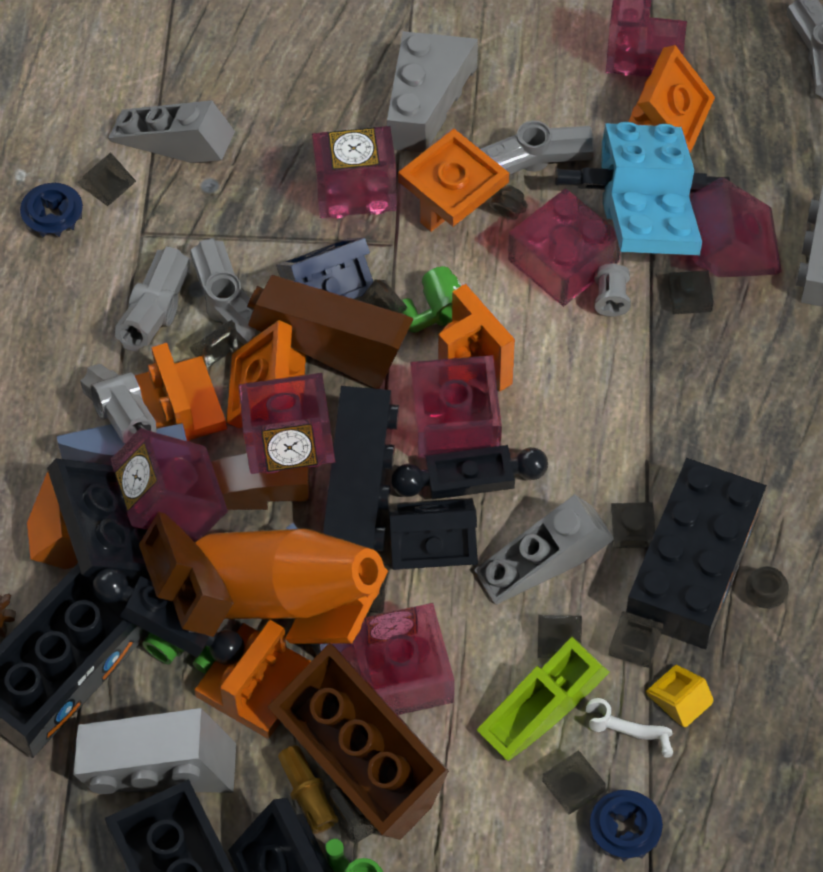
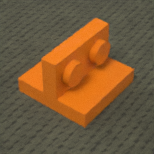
(674, 96)
(452, 180)
(475, 334)
(263, 359)
(181, 394)
(255, 680)

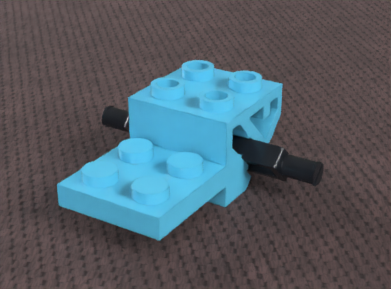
(646, 187)

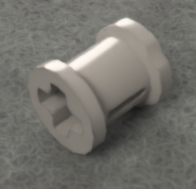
(612, 290)

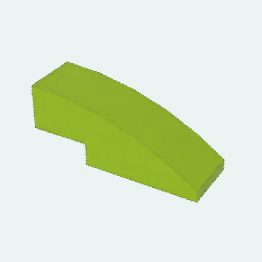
(543, 699)

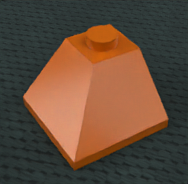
(47, 530)

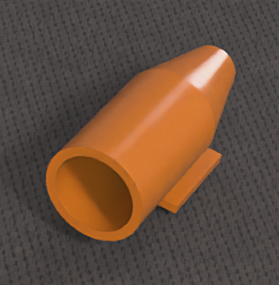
(298, 576)

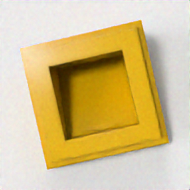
(681, 695)

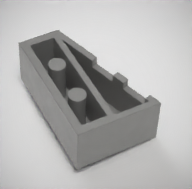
(426, 84)
(155, 754)

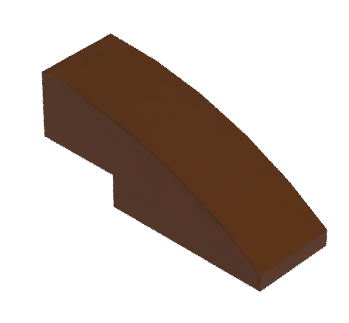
(254, 491)
(184, 576)

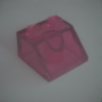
(734, 232)

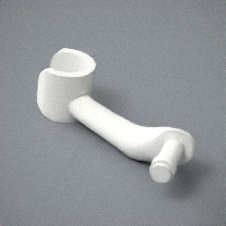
(633, 729)

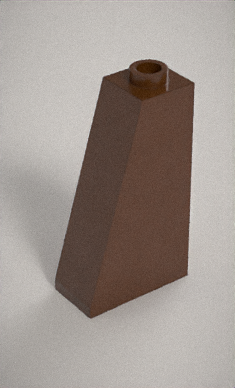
(332, 327)

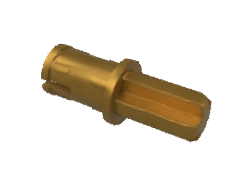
(307, 790)

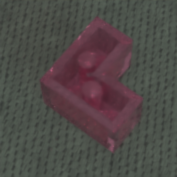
(638, 39)

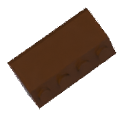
(361, 743)

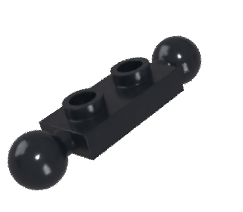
(469, 472)
(161, 619)

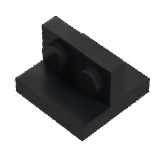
(433, 533)
(278, 843)

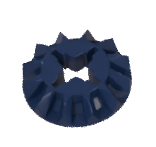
(53, 197)
(621, 806)

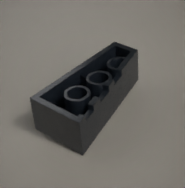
(360, 466)

